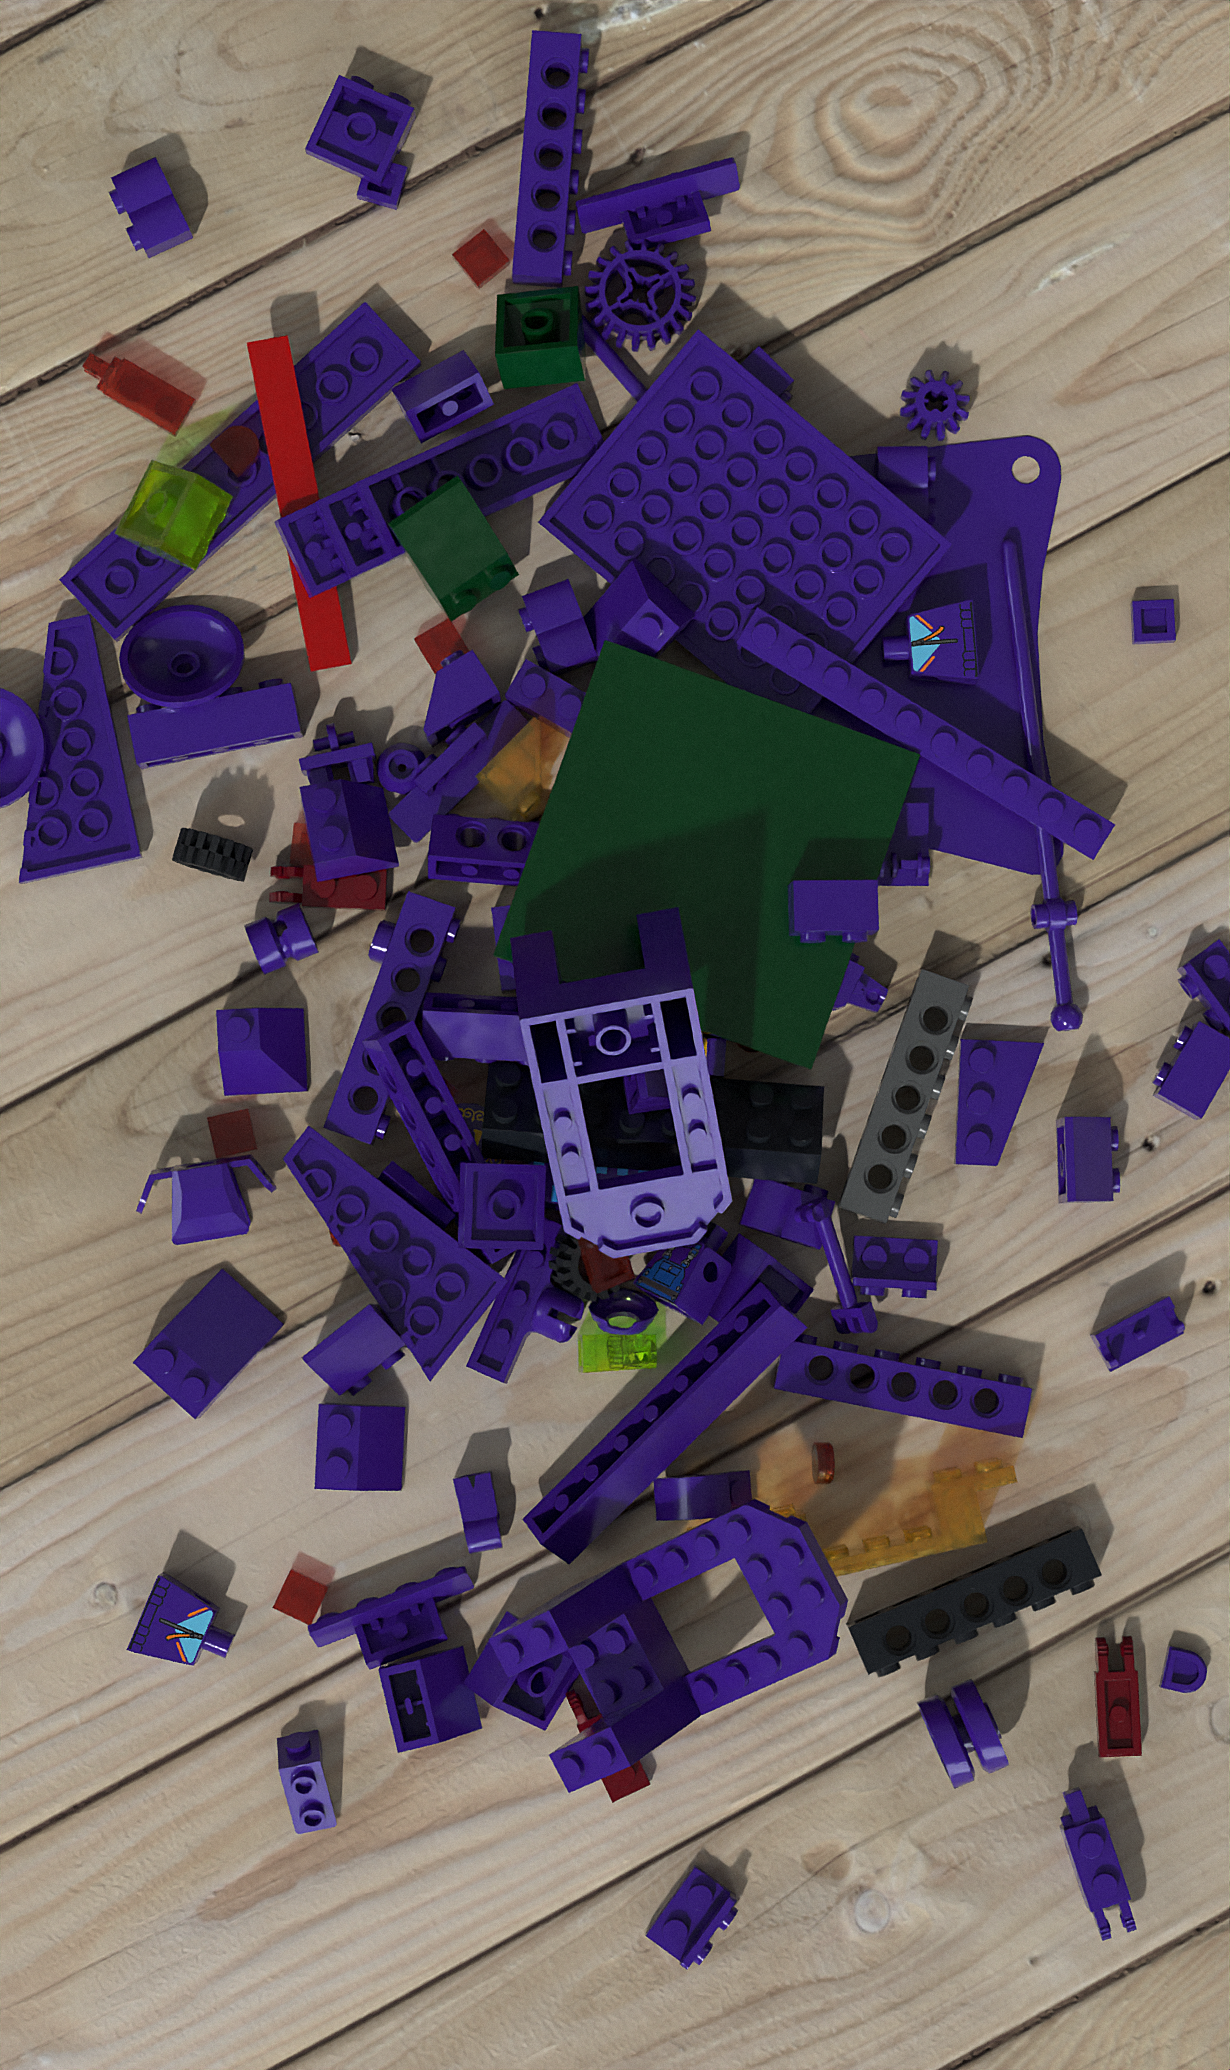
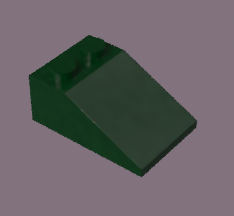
(453, 549)

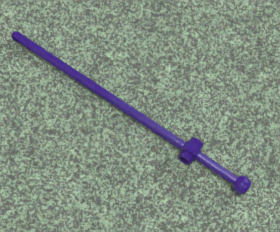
(1053, 912)

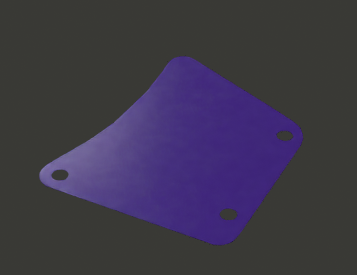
(975, 511)

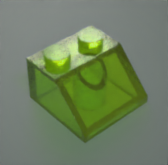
(174, 514)

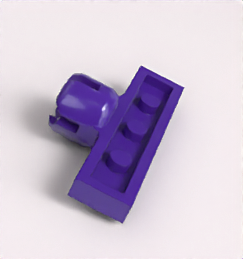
(525, 1307)

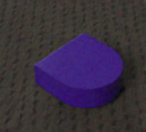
(381, 941)
(1182, 1670)

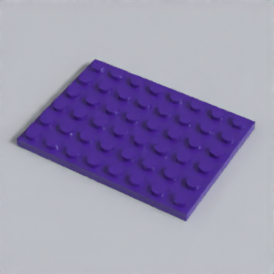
(745, 512)

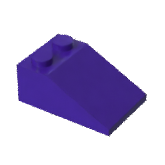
(208, 1344)
(356, 1350)

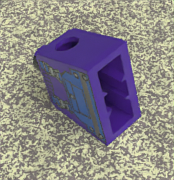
(688, 1275)

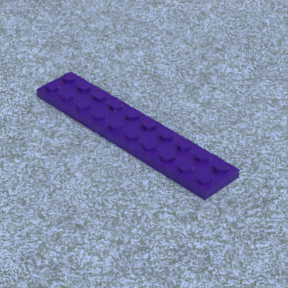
(337, 389)

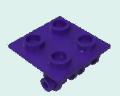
(908, 852)

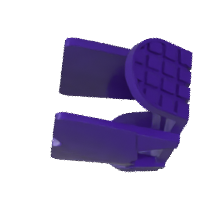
(207, 1198)

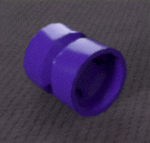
(281, 938)

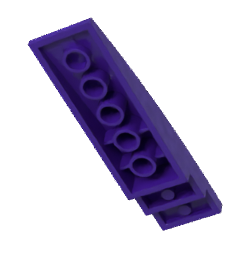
(495, 462)

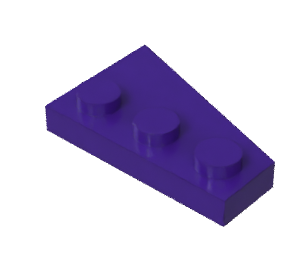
(989, 1095)

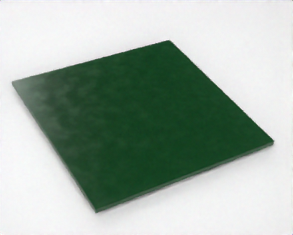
(712, 809)

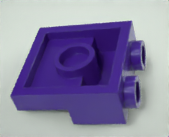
(361, 129)

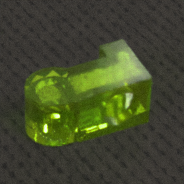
(616, 1352)

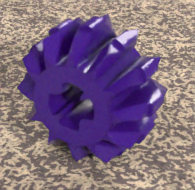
(934, 391)

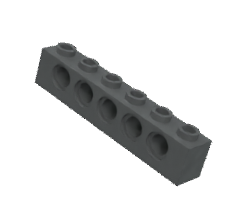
(928, 992)

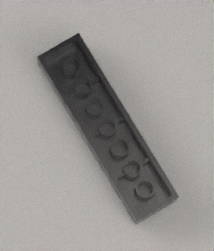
(763, 1126)

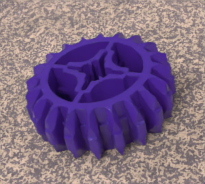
(654, 285)

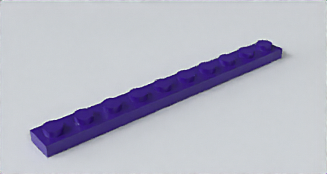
(925, 733)

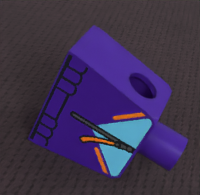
(938, 645)
(178, 1624)

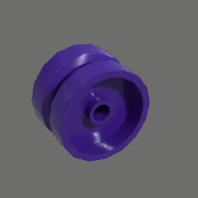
(963, 1733)

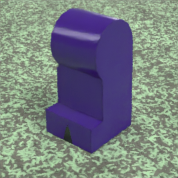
(479, 1511)

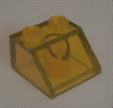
(516, 774)

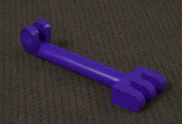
(850, 1314)

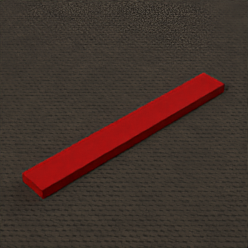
(295, 489)

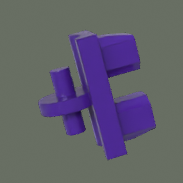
(357, 758)

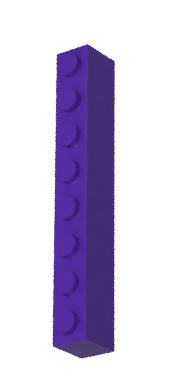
(664, 1423)

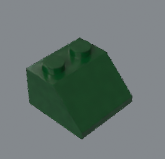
(540, 337)

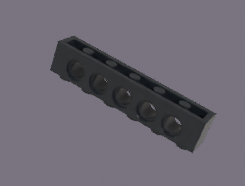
(1078, 1574)

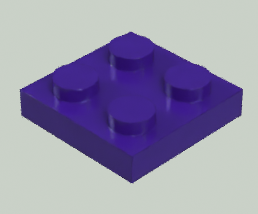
(501, 1206)

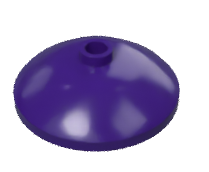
(182, 656)
(20, 748)

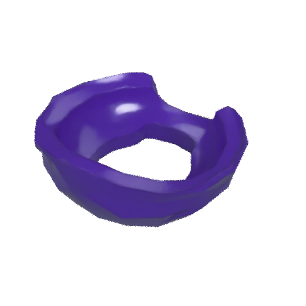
(624, 1303)

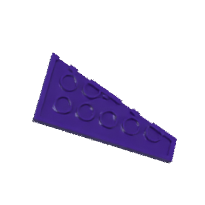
(81, 800)
(403, 1257)

